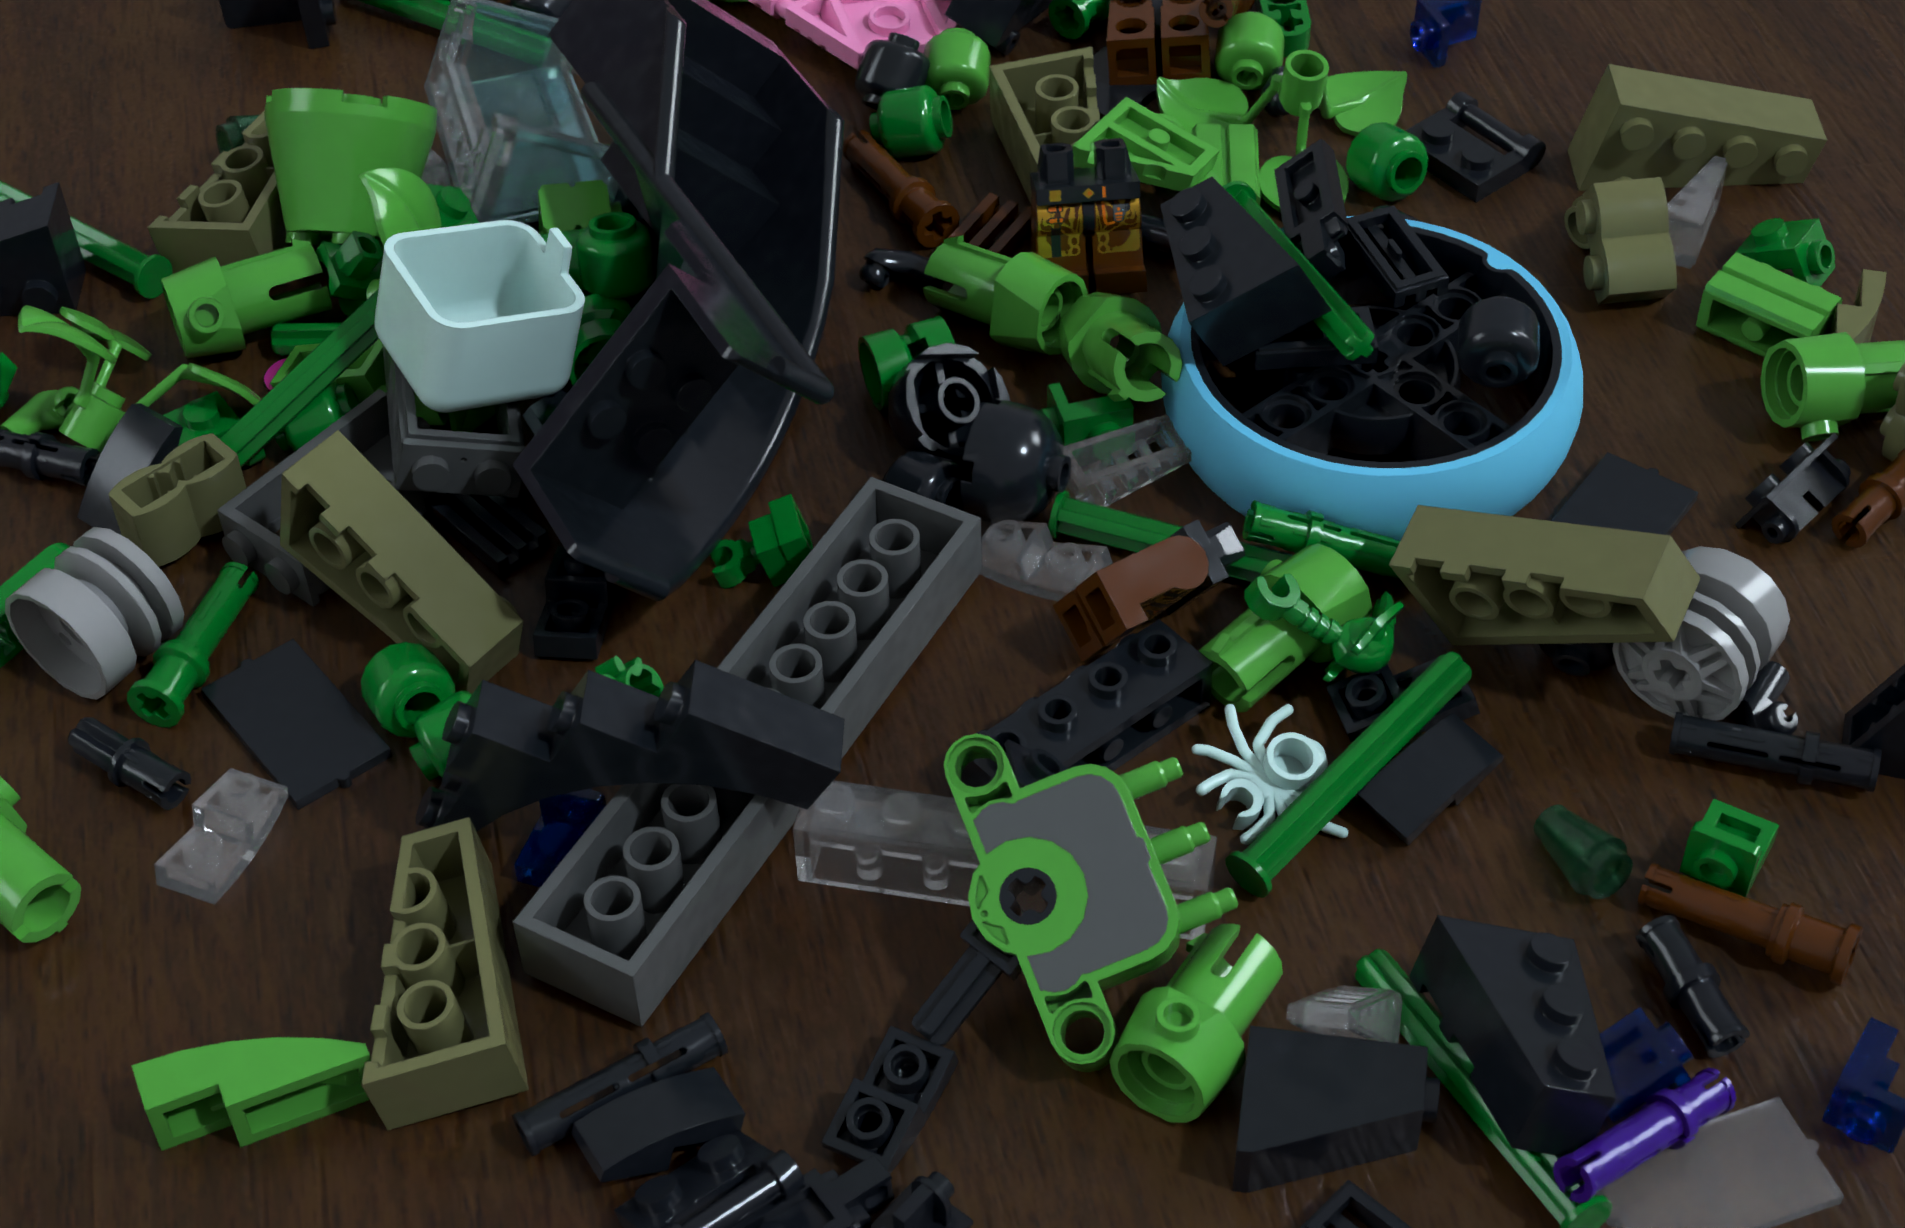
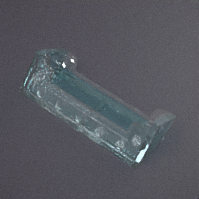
(509, 110)

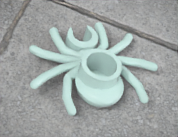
(1269, 777)

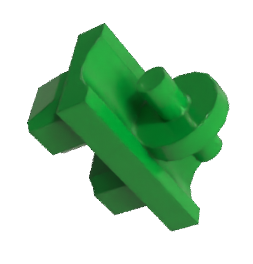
(351, 268)

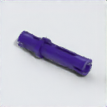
(1663, 1123)

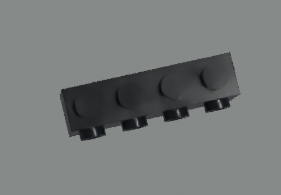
(1110, 706)

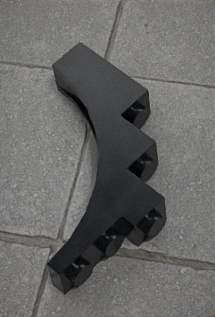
(608, 734)

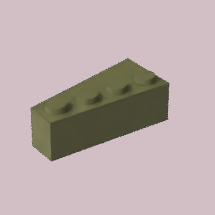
(1042, 103)
(1675, 124)
(231, 213)
(393, 564)
(1542, 579)
(447, 994)

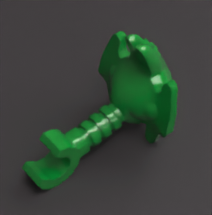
(1357, 645)

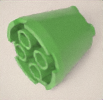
(323, 145)

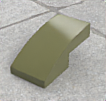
(1860, 317)

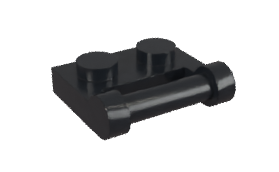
(1467, 161)
(715, 1188)

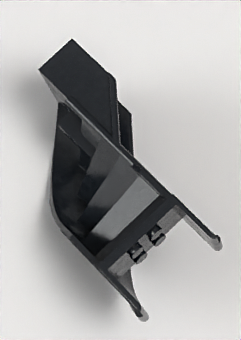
(708, 369)

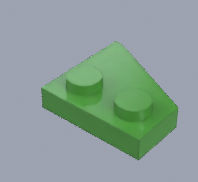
(1156, 147)

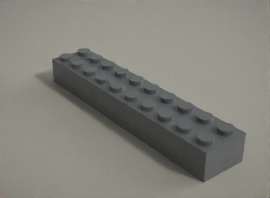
(675, 857)

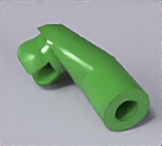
(43, 412)

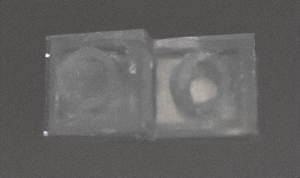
(1030, 562)
(226, 835)

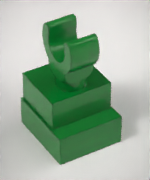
(777, 542)

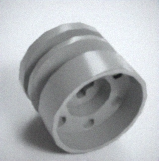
(94, 612)
(1720, 646)

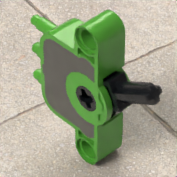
(1101, 887)

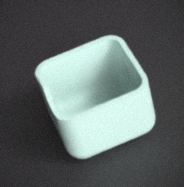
(479, 313)

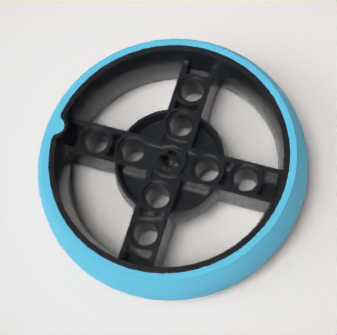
(1388, 407)

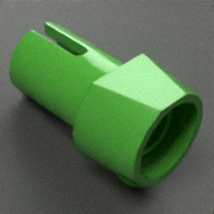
(1015, 296)
(222, 303)
(1121, 370)
(1828, 381)
(1260, 653)
(34, 888)
(1188, 1035)

